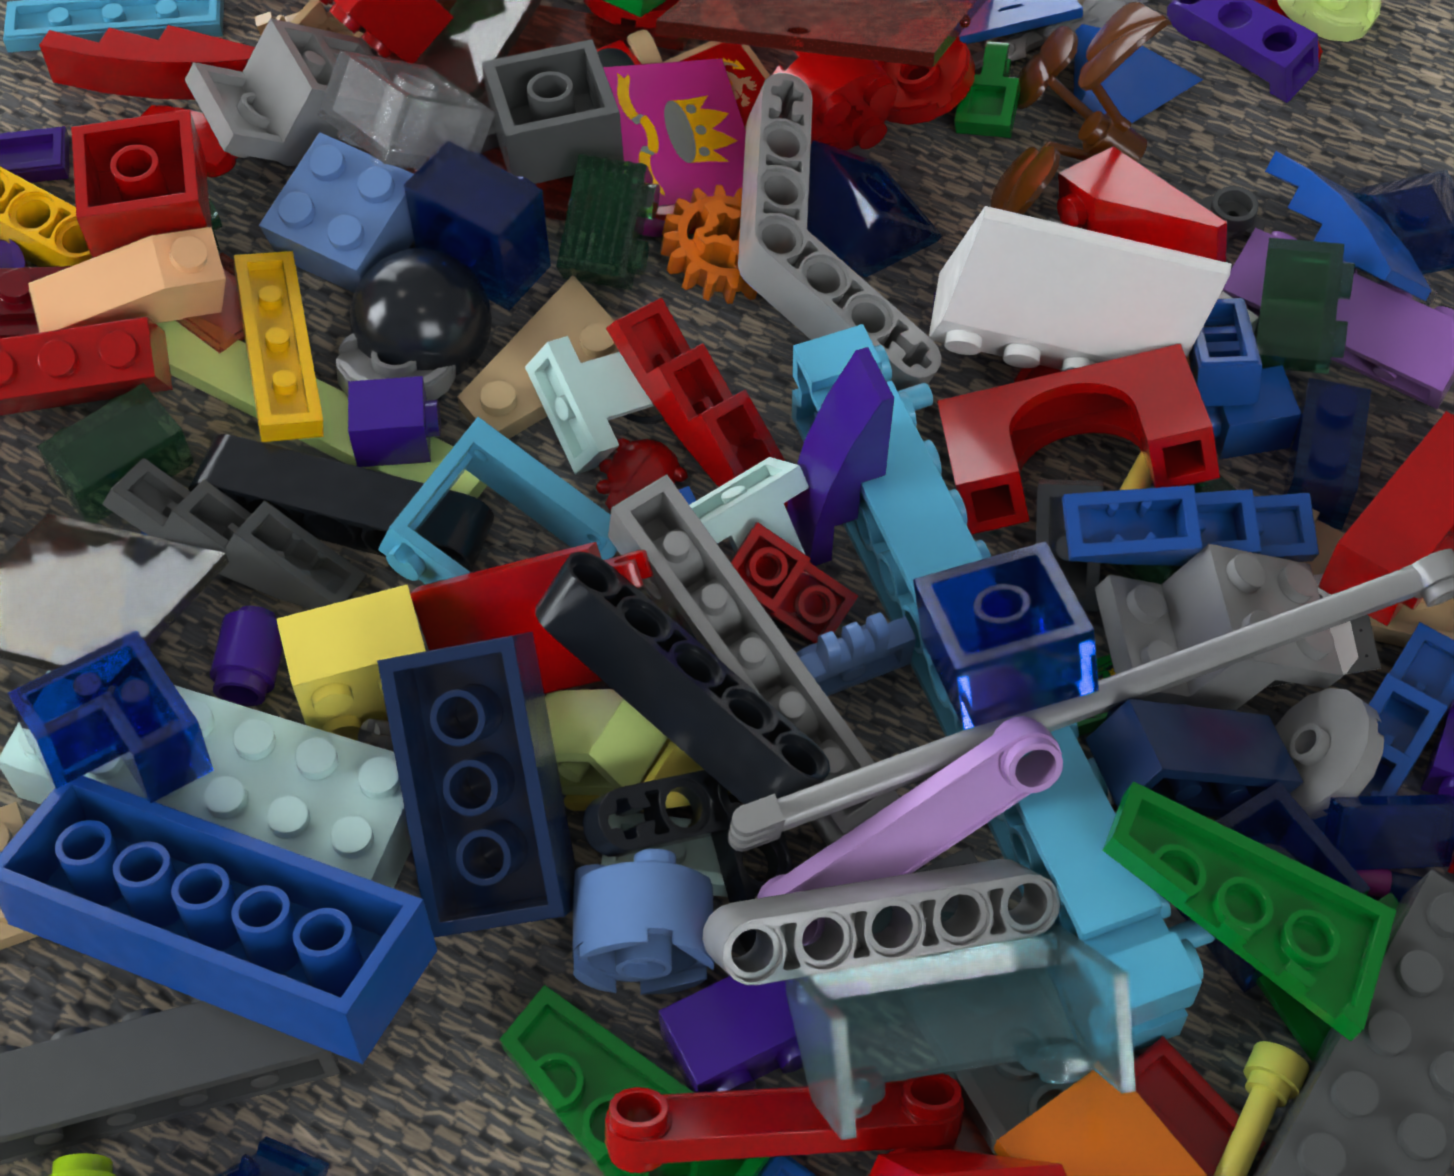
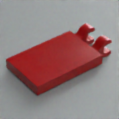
(504, 604)

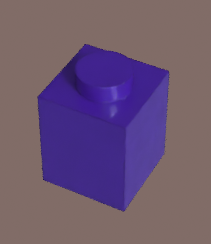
(391, 421)

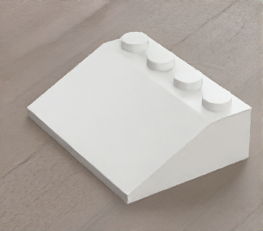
(1068, 294)

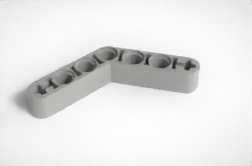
(790, 263)

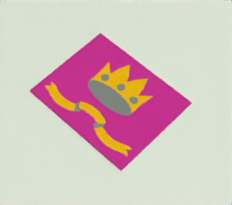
(681, 125)

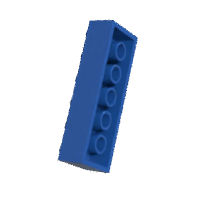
(217, 915)

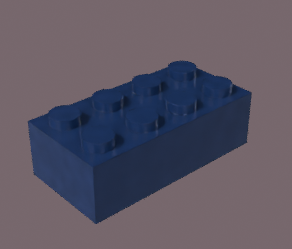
(480, 784)

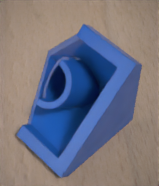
(1137, 84)

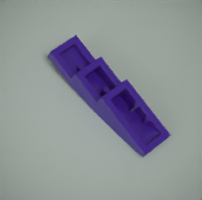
(842, 452)

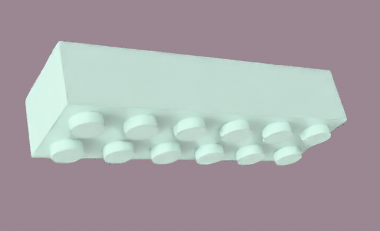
(271, 783)

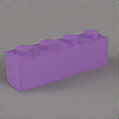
(1386, 330)

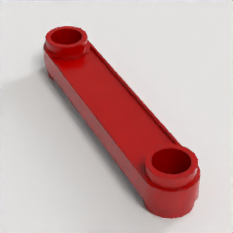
(719, 1125)

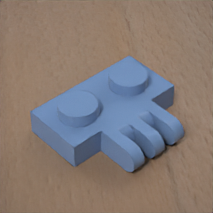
(859, 653)

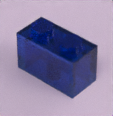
(1329, 448)

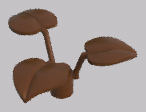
(1109, 48)

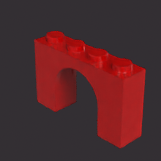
(1136, 397)

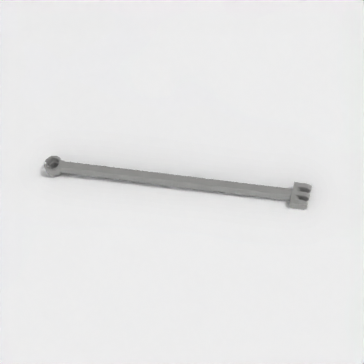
(1426, 578)

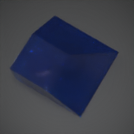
(863, 211)
(1419, 214)

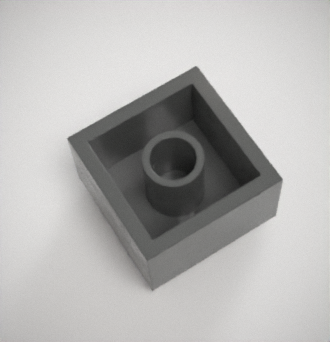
(552, 110)

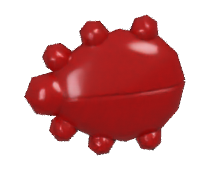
(635, 467)

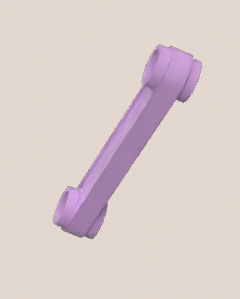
(933, 814)

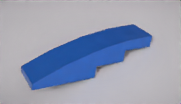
(1352, 223)
(1177, 523)
(1410, 708)

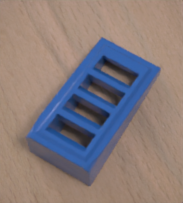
(1227, 358)

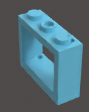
(511, 475)

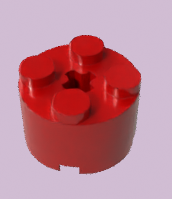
(848, 98)

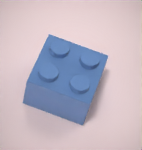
(340, 213)

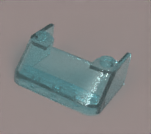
(1019, 1000)

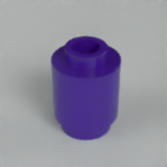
(246, 656)

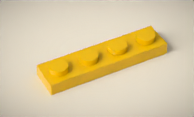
(278, 347)

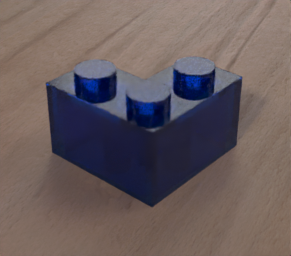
(113, 708)

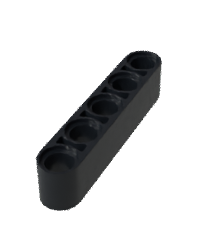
(339, 499)
(677, 683)

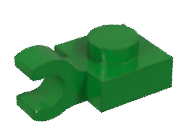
(993, 97)

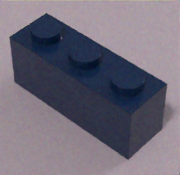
(1191, 754)

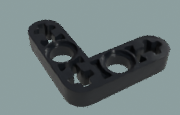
(710, 817)

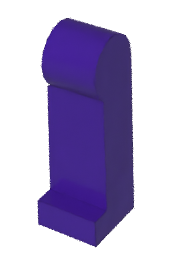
(1253, 38)

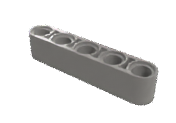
(852, 907)

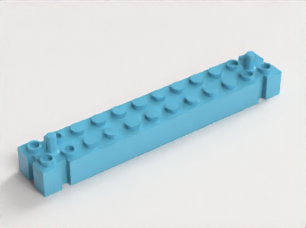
(918, 528)

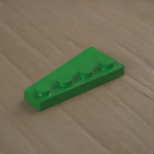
(1273, 912)
(580, 1070)

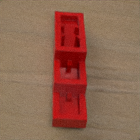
(138, 64)
(691, 395)

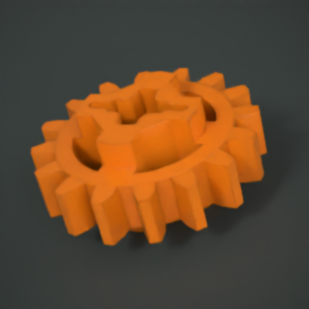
(713, 252)

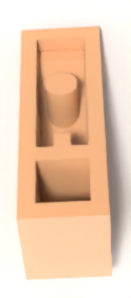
(151, 278)

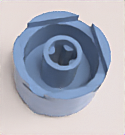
(641, 924)

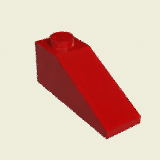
(1130, 202)

